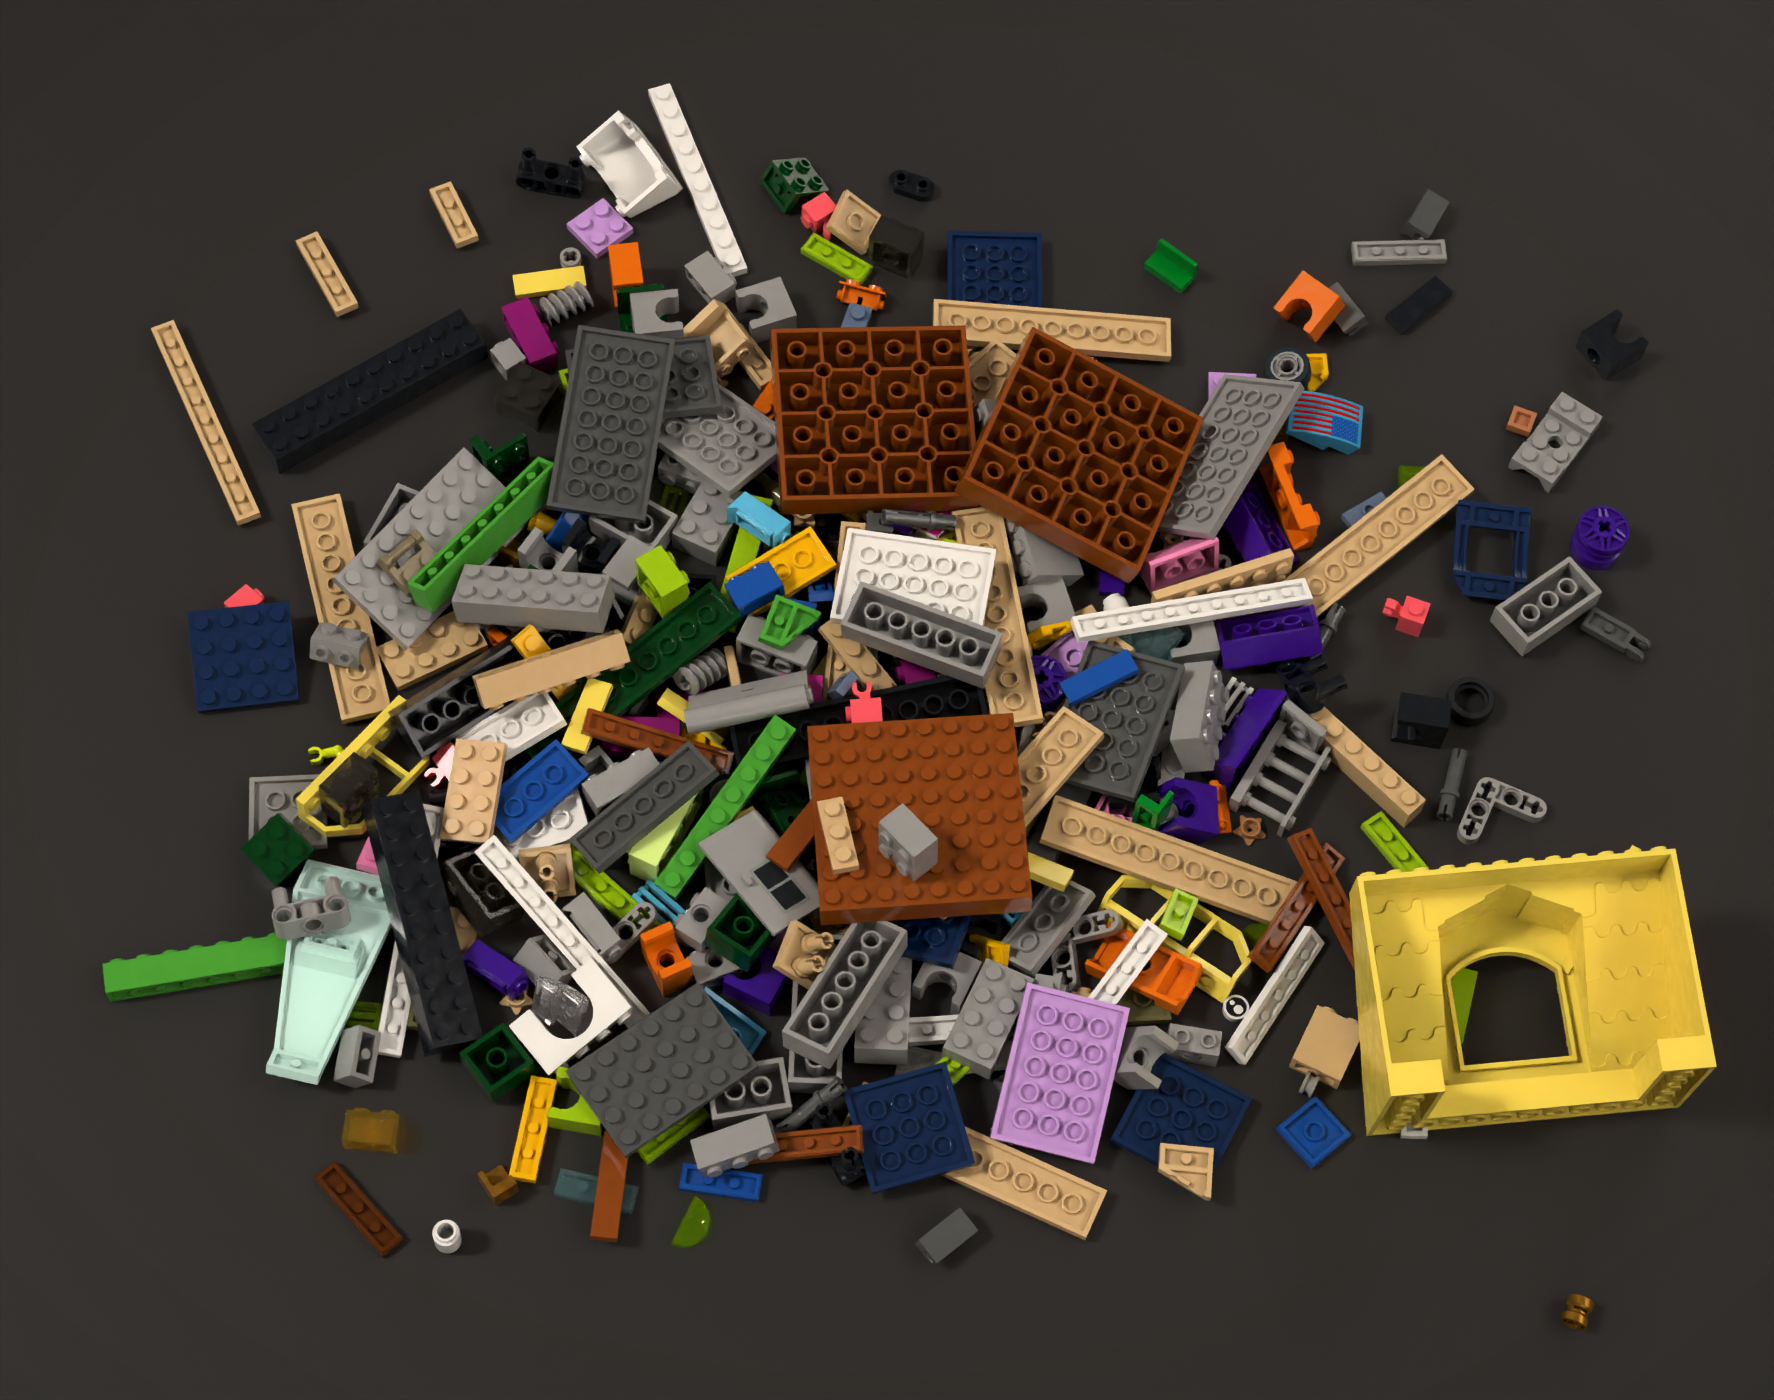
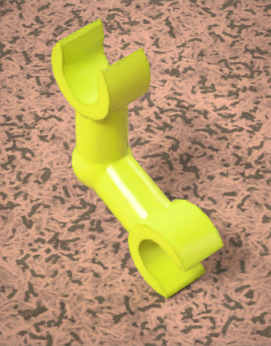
(325, 753)

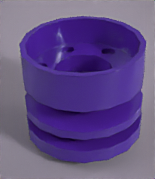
(1599, 538)
(1051, 674)

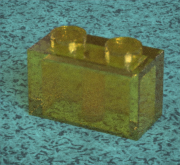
(372, 1130)

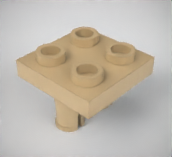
(550, 869)
(803, 953)

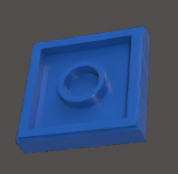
(1313, 1132)

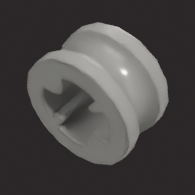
(570, 253)
(1309, 1084)

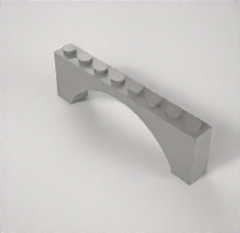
(1035, 556)

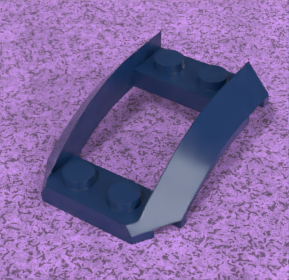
(1492, 517)

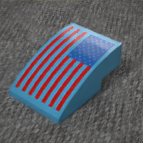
(1326, 422)

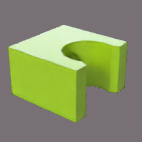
(577, 1118)

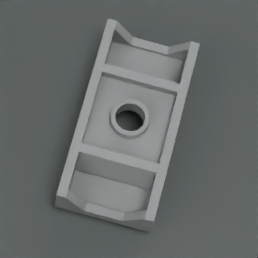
(1566, 423)

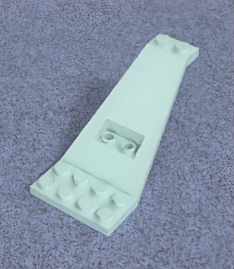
(326, 972)

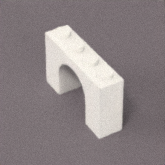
(608, 1009)

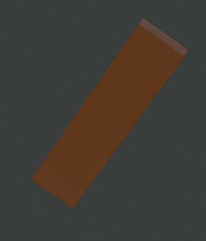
(358, 1209)

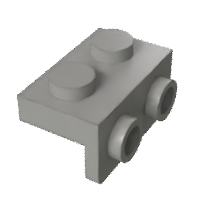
(337, 645)

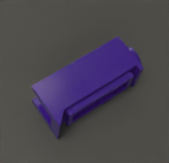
(495, 969)

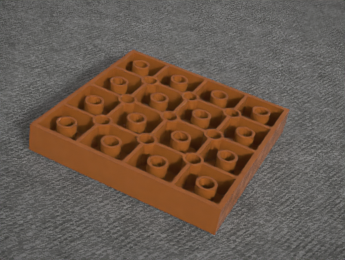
(871, 418)
(1080, 455)
(958, 782)

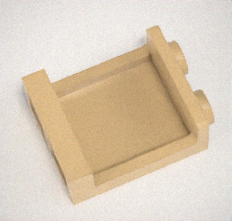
(727, 336)
(1326, 1046)

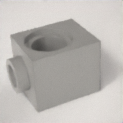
(506, 357)

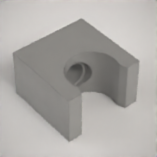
(772, 300)
(649, 307)
(541, 554)
(623, 570)
(1050, 599)
(1201, 644)
(959, 978)
(1146, 1046)

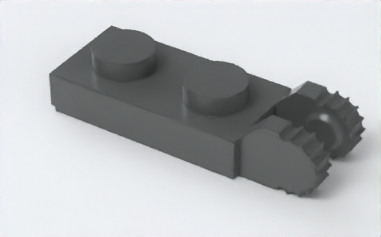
(1615, 634)

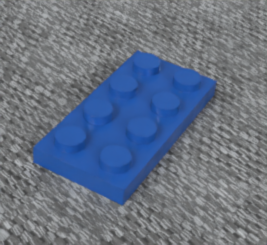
(537, 790)

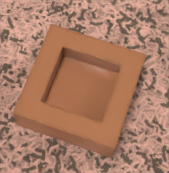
(1521, 421)

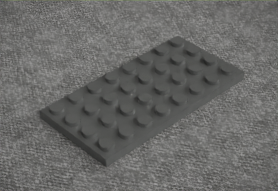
(611, 424)

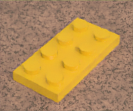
(796, 563)

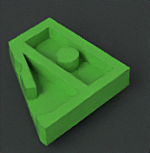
(786, 622)

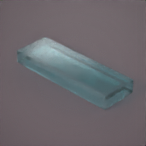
(583, 1187)

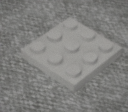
(279, 795)

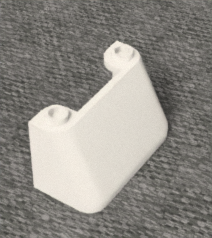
(628, 165)

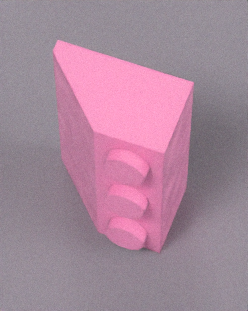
(1180, 562)

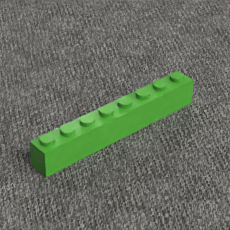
(483, 535)
(726, 805)
(194, 967)

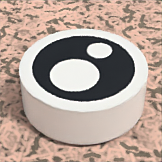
(1235, 1008)

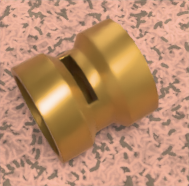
(1577, 1312)

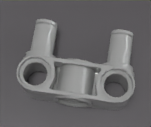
(312, 914)

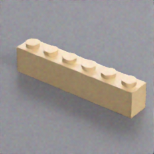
(551, 669)
(1369, 770)

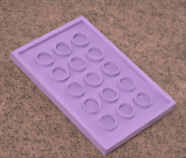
(1060, 1073)

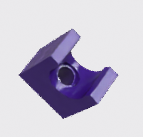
(1196, 809)
(762, 990)

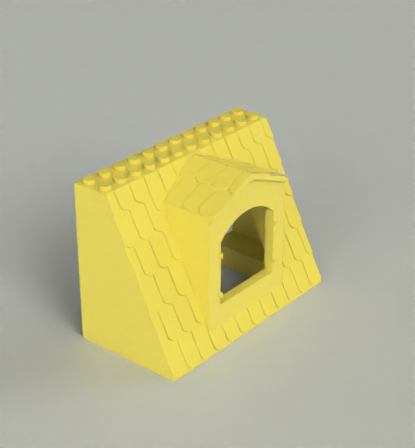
(1626, 1006)

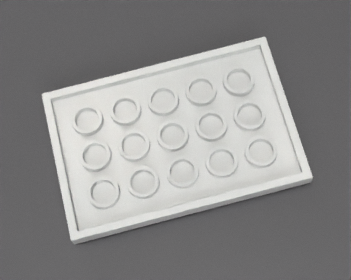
(924, 570)

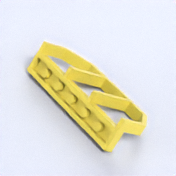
(364, 746)
(1212, 980)

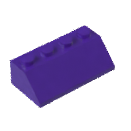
(1255, 527)
(1269, 637)
(1246, 734)

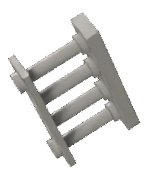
(1267, 758)

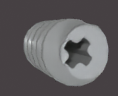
(564, 302)
(701, 672)

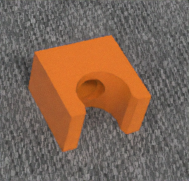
(624, 267)
(1311, 294)
(660, 946)

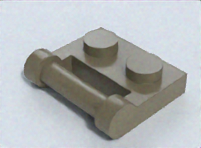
(412, 566)

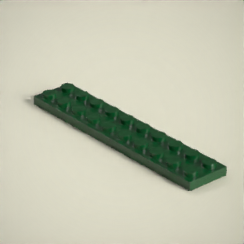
(656, 656)

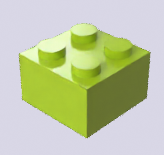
(662, 580)

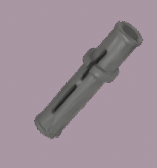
(917, 519)
(1328, 626)
(1449, 794)
(807, 1110)

